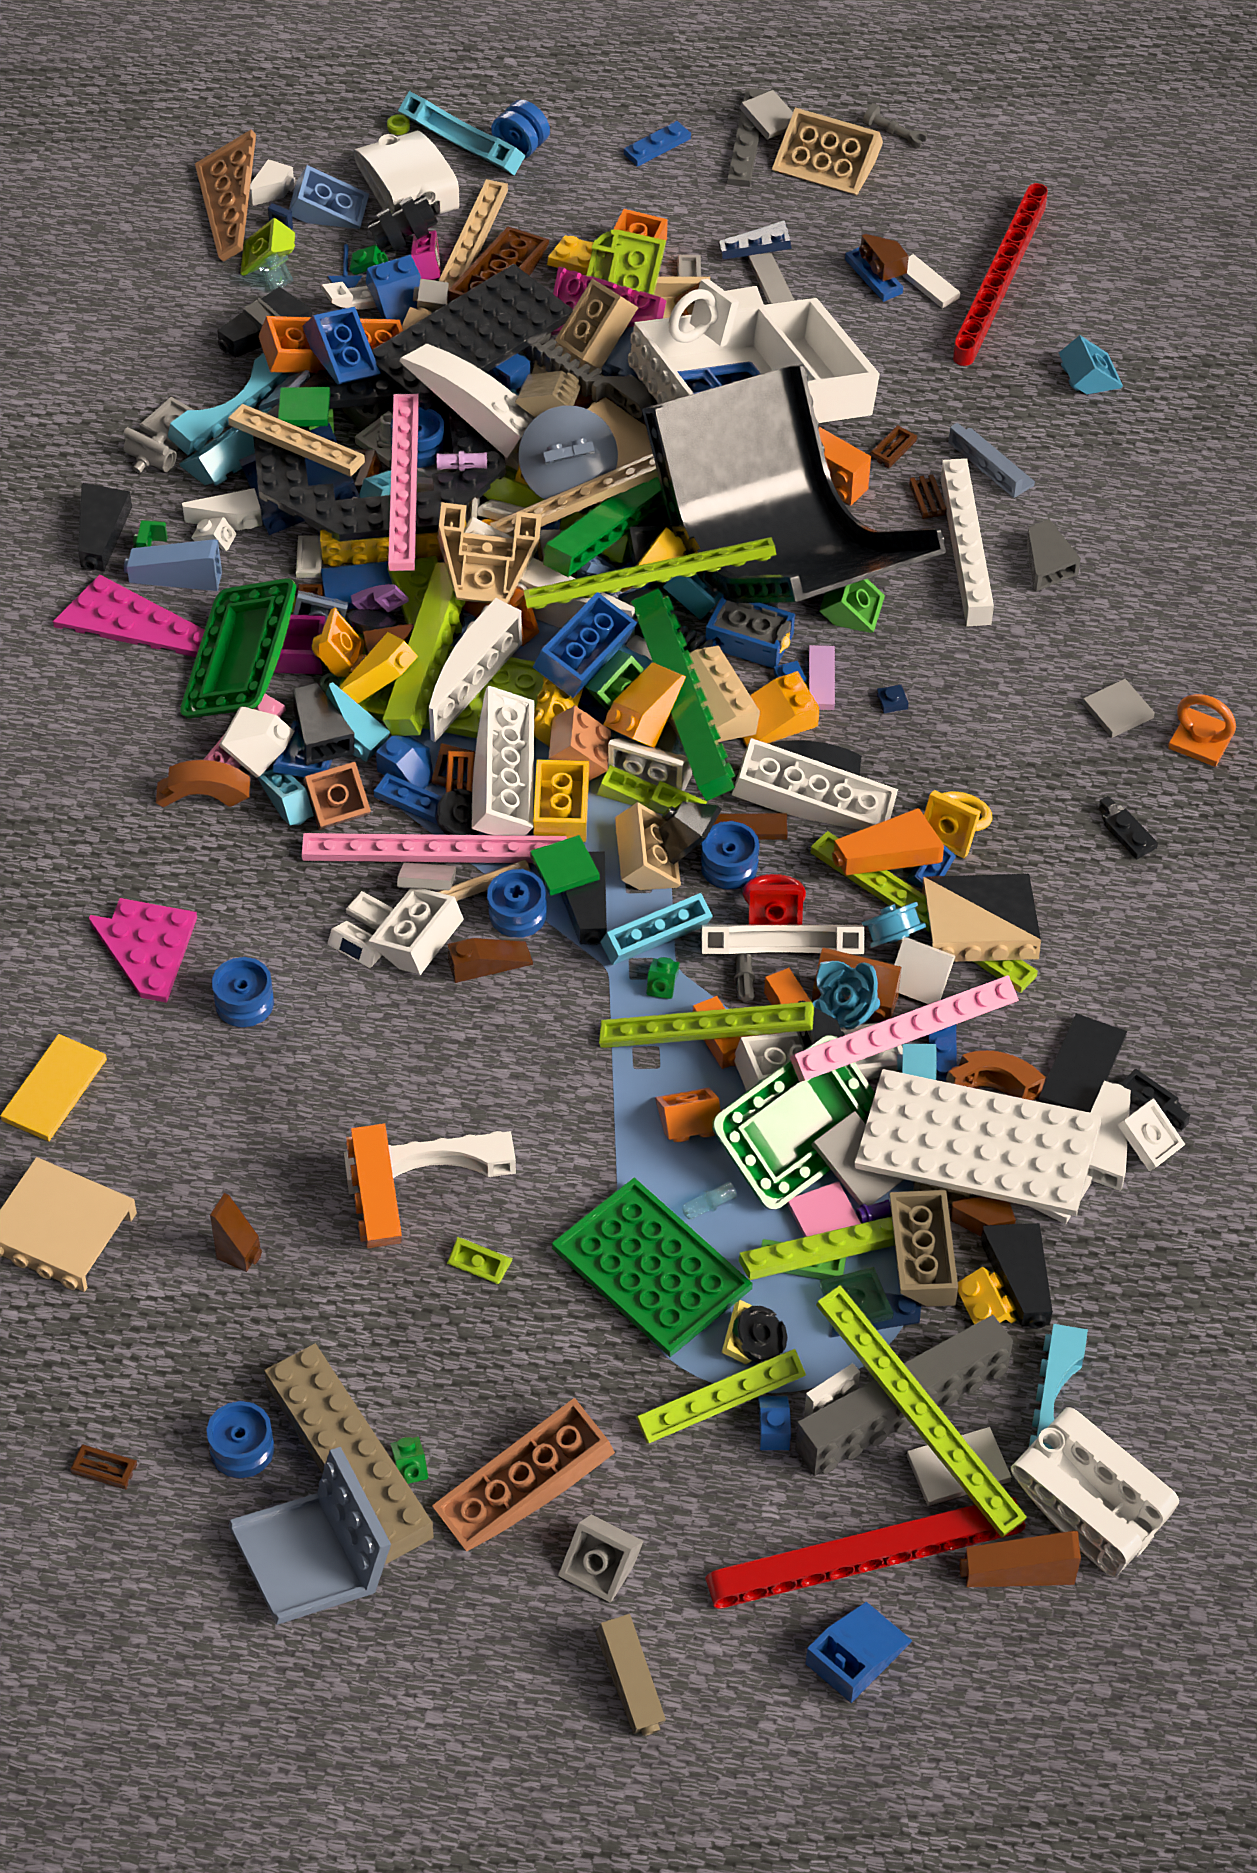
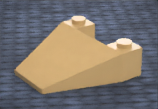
(483, 564)

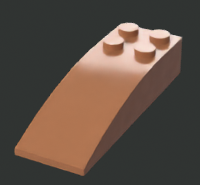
(525, 1476)

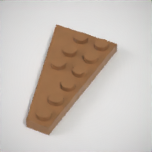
(225, 190)

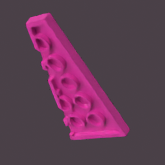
(572, 284)
(129, 618)

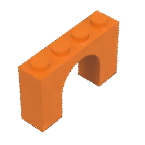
(778, 988)

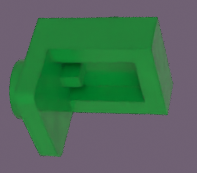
(366, 258)
(149, 532)
(662, 977)
(410, 1459)

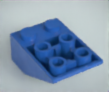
(856, 1650)

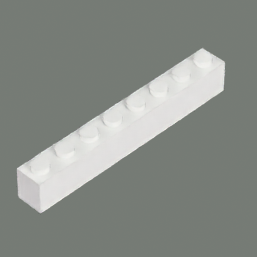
(967, 542)

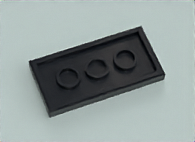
(1082, 1064)

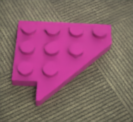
(147, 944)

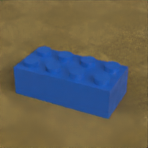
(584, 644)

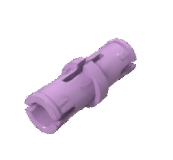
(462, 461)

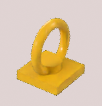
(955, 820)

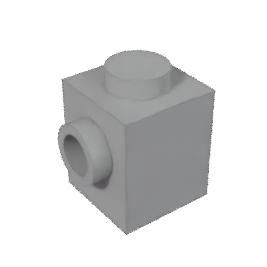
(431, 294)

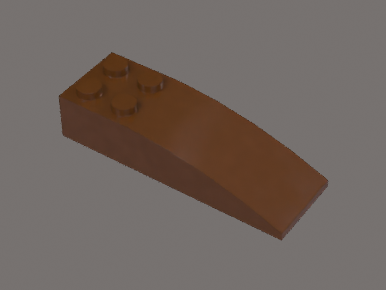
(507, 249)

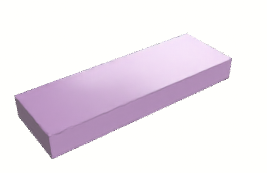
(822, 675)

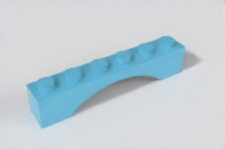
(462, 134)
(196, 427)
(1065, 1358)

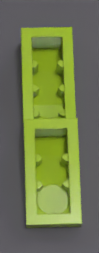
(631, 789)

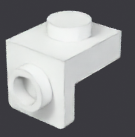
(215, 529)

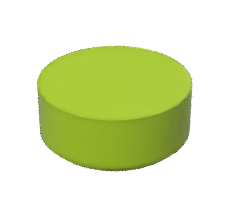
(398, 124)

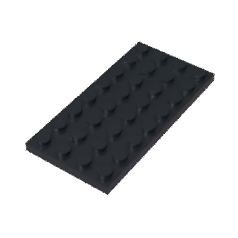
(479, 327)

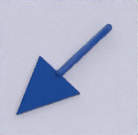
(349, 281)

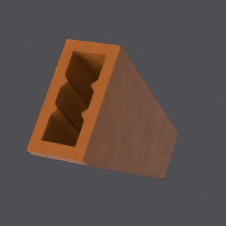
(1023, 1562)

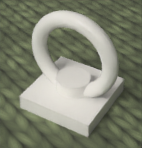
(711, 314)

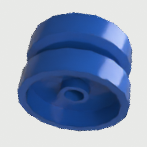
(522, 126)
(429, 437)
(730, 855)
(517, 903)
(243, 992)
(240, 1439)

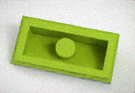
(479, 1260)

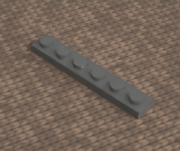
(745, 147)

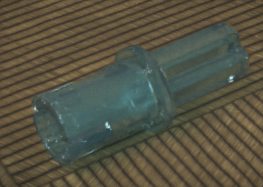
(708, 1201)

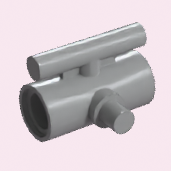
(149, 450)

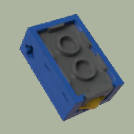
(751, 631)

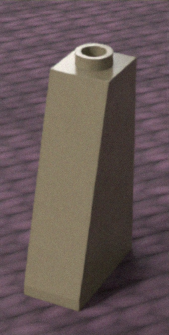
(630, 1674)

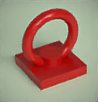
(774, 900)

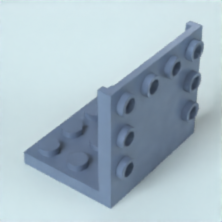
(316, 1546)

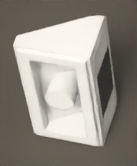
(354, 943)

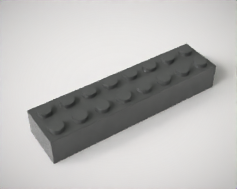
(869, 1413)

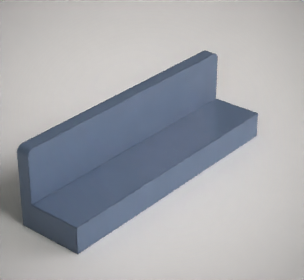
(989, 460)

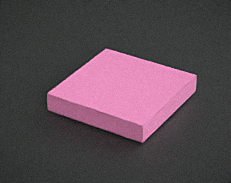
(823, 1210)

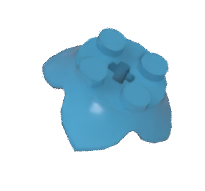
(838, 982)

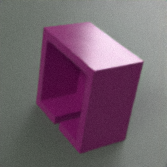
(297, 650)

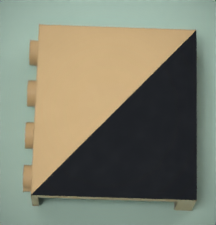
(983, 916)

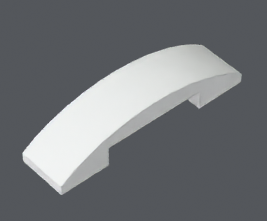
(349, 297)

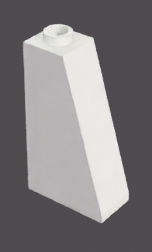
(1110, 1148)

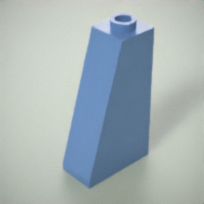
(176, 565)

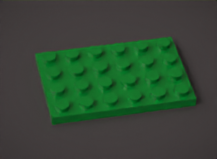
(652, 1266)

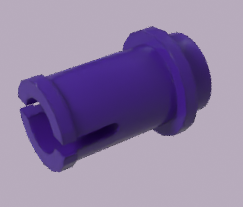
(874, 1211)

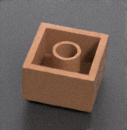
(580, 738)
(336, 795)

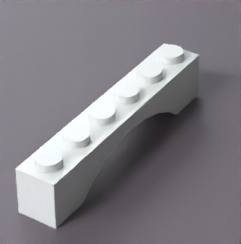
(781, 938)
(486, 1154)

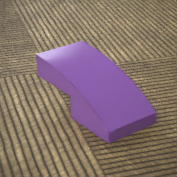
(380, 596)

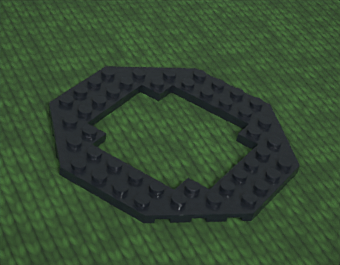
(285, 481)

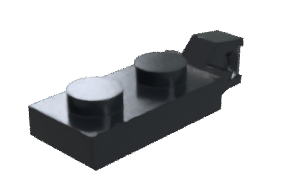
(1126, 828)
(1145, 1089)

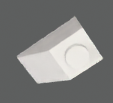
(271, 183)

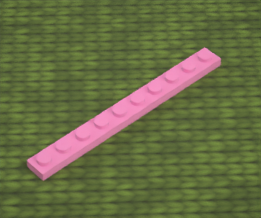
(403, 483)
(422, 847)
(903, 1029)

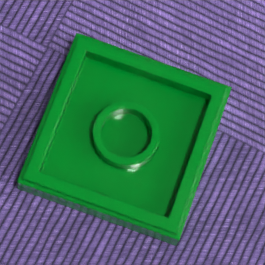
(304, 406)
(564, 865)

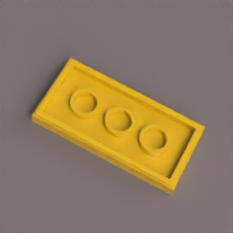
(53, 1087)

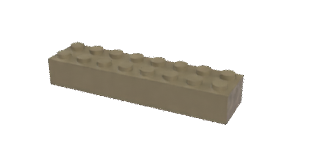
(329, 1419)

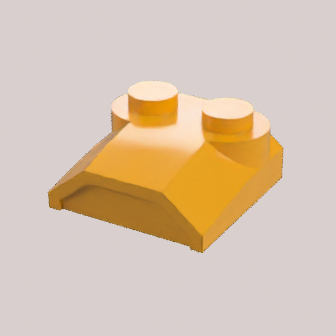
(338, 645)

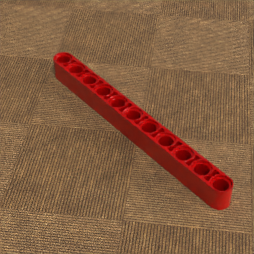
(1000, 275)
(851, 1556)

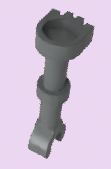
(872, 116)

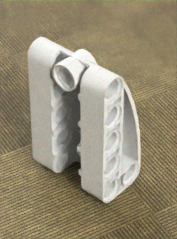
(408, 168)
(1094, 1490)

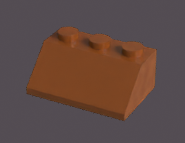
(887, 977)

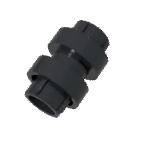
(392, 228)

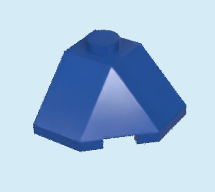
(406, 760)

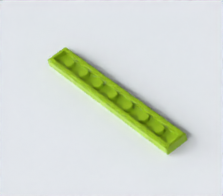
(706, 1024)

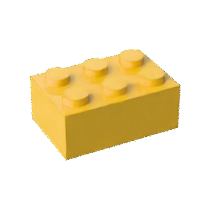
(561, 798)

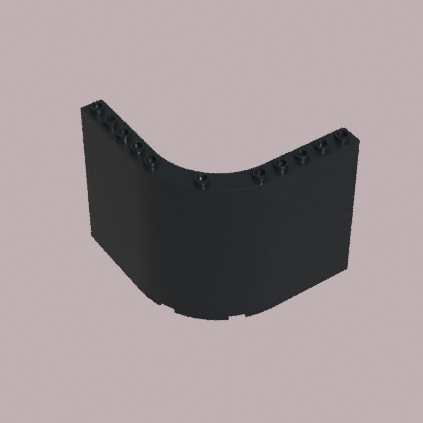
(754, 468)

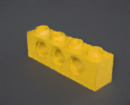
(550, 704)

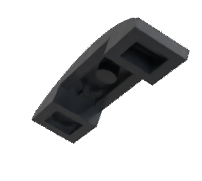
(824, 753)

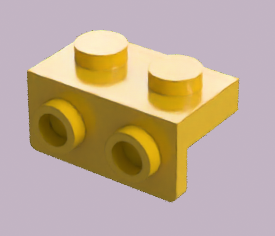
(984, 1297)

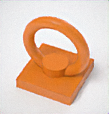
(1201, 734)

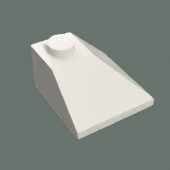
(256, 739)

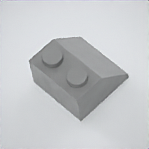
(600, 1557)

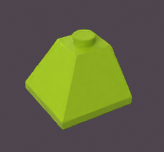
(268, 240)

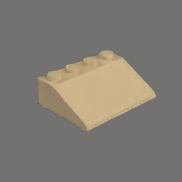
(827, 151)
(726, 696)

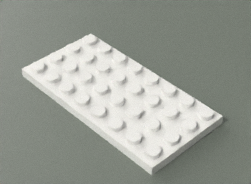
(978, 1142)

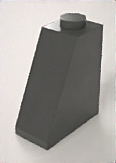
(1050, 555)

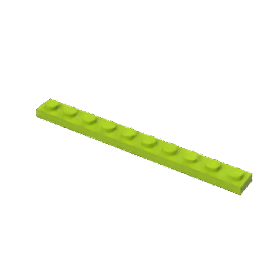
(657, 571)
(895, 891)
(921, 1411)

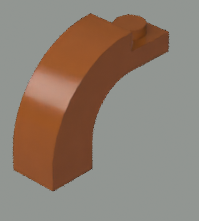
(205, 778)
(998, 1071)

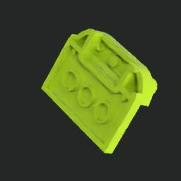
(627, 260)

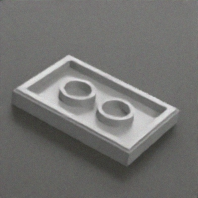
(839, 1151)

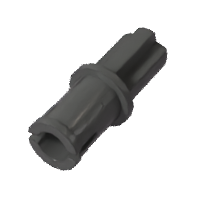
(744, 977)

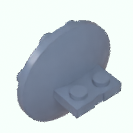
(566, 450)

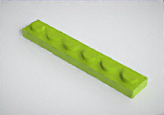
(817, 1248)
(720, 1396)

